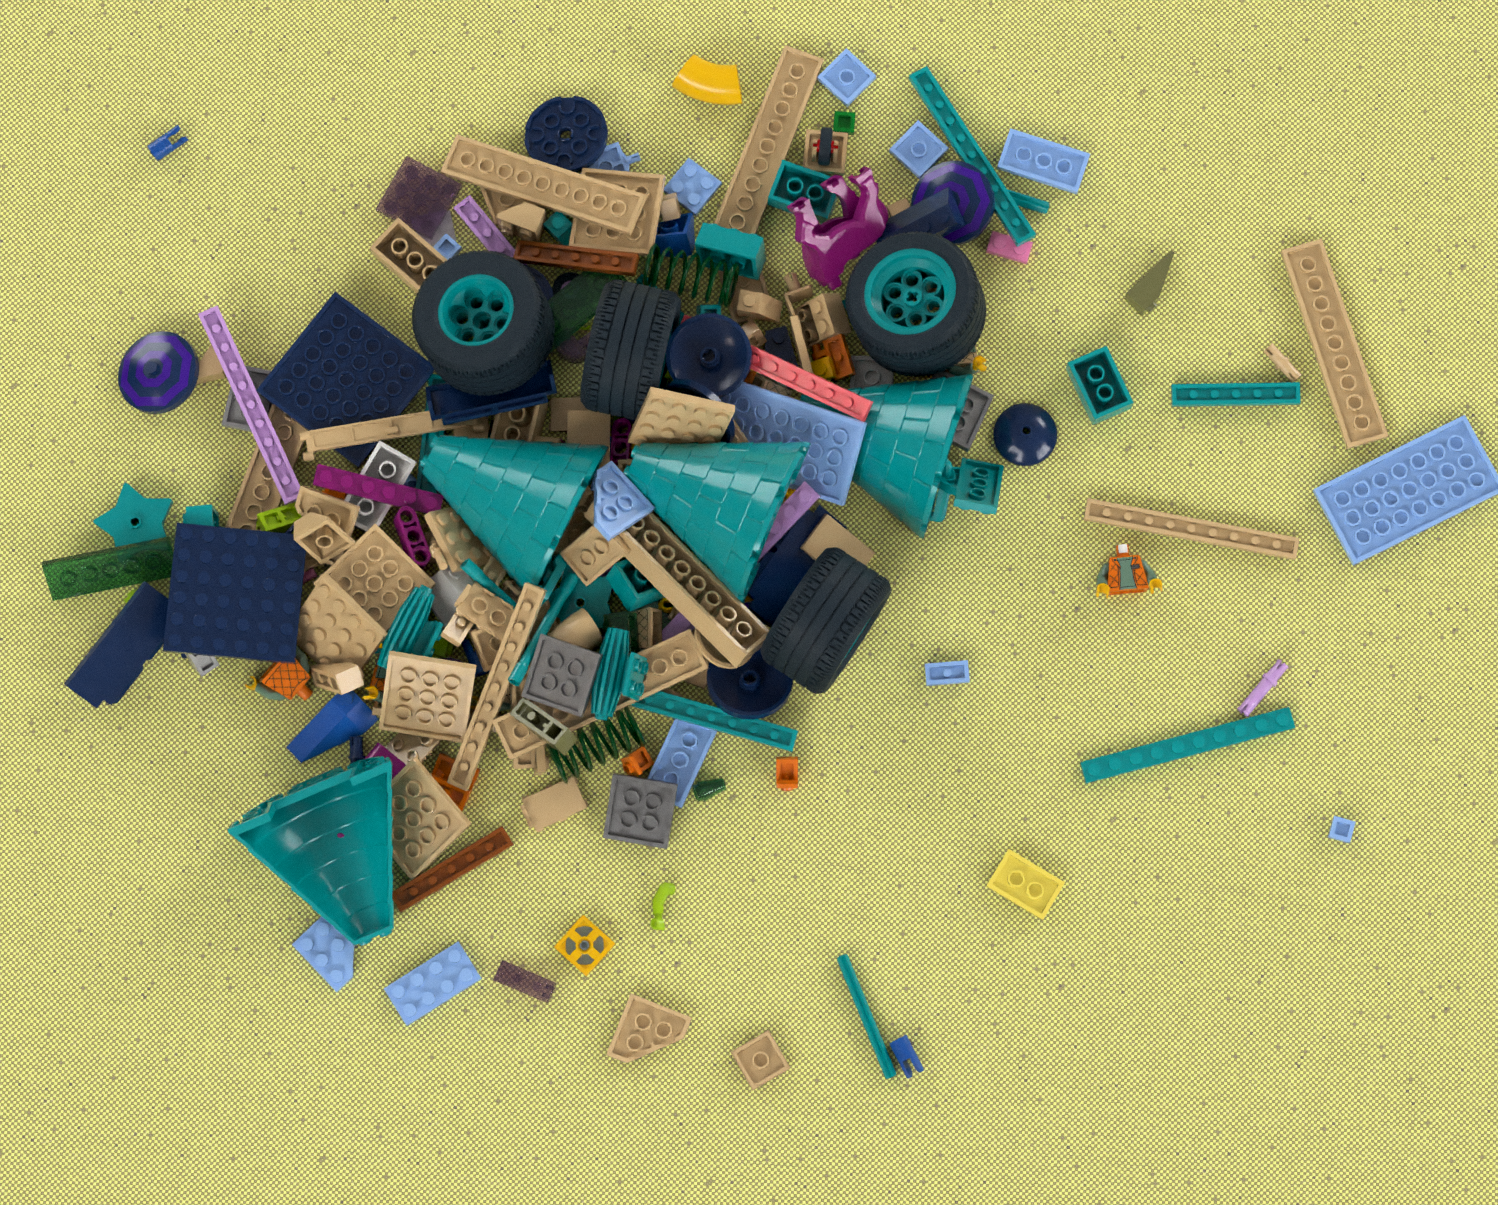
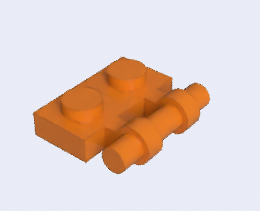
(837, 349)

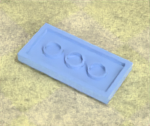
(1043, 161)
(682, 757)
(432, 983)

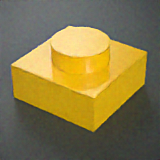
(824, 368)

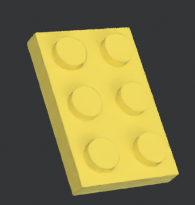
(1025, 884)

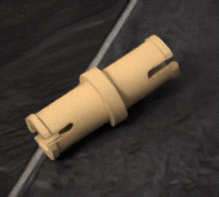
(1282, 363)

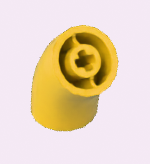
(709, 82)

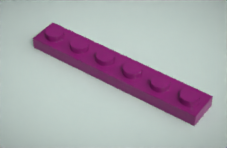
(376, 489)

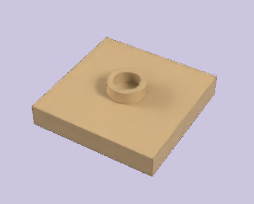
(760, 1060)

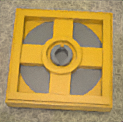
(584, 945)

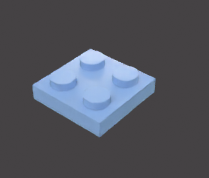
(846, 77)
(918, 149)
(693, 186)

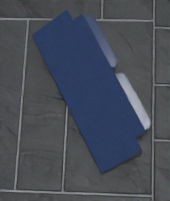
(458, 406)
(784, 569)
(122, 649)

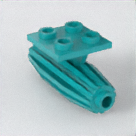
(411, 629)
(617, 674)

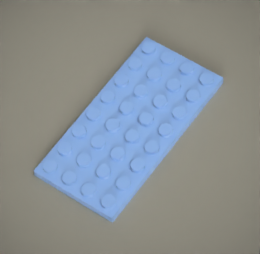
(779, 418)
(1408, 490)

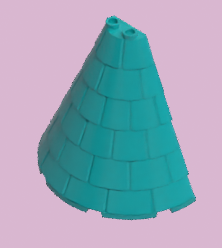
(907, 443)
(513, 494)
(719, 498)
(339, 877)

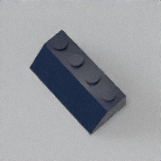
(932, 215)

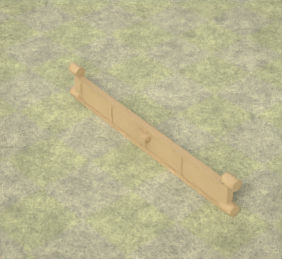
(377, 430)

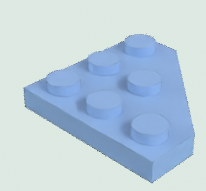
(617, 502)
(327, 953)

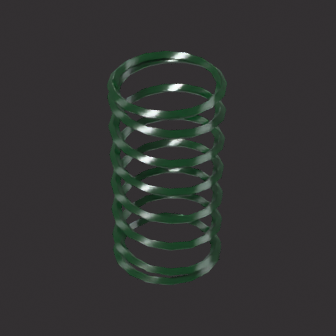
(727, 275)
(637, 735)

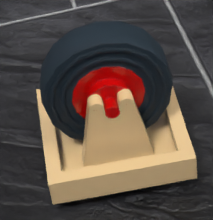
(825, 151)

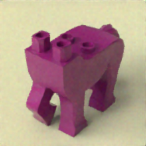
(841, 238)

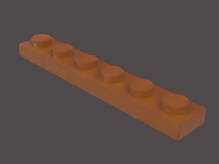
(576, 258)
(451, 869)

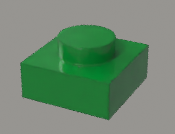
(844, 122)

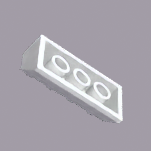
(386, 465)

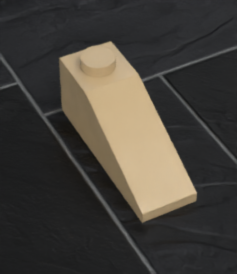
(337, 677)

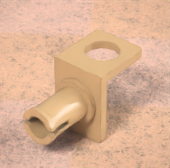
(796, 292)

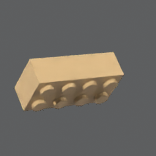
(406, 254)

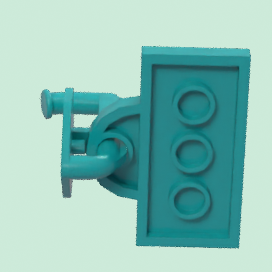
(973, 484)

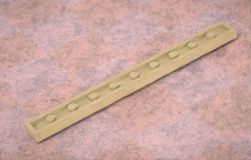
(1191, 529)
(496, 686)

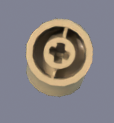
(579, 630)

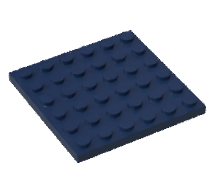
(345, 374)
(234, 594)

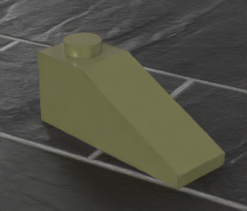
(1146, 291)
(544, 726)

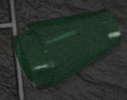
(708, 788)

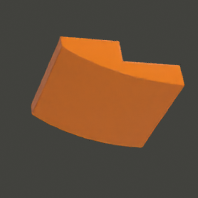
(441, 773)

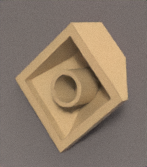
(321, 536)

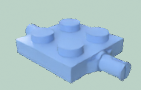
(615, 159)

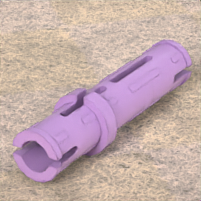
(1268, 681)

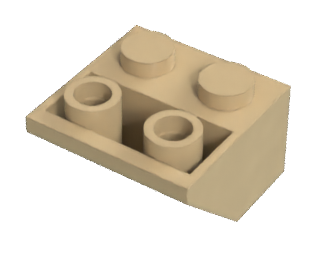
(523, 221)
(822, 318)

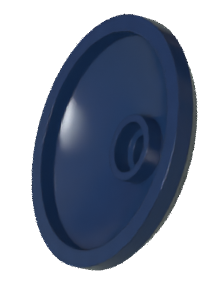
(1020, 447)

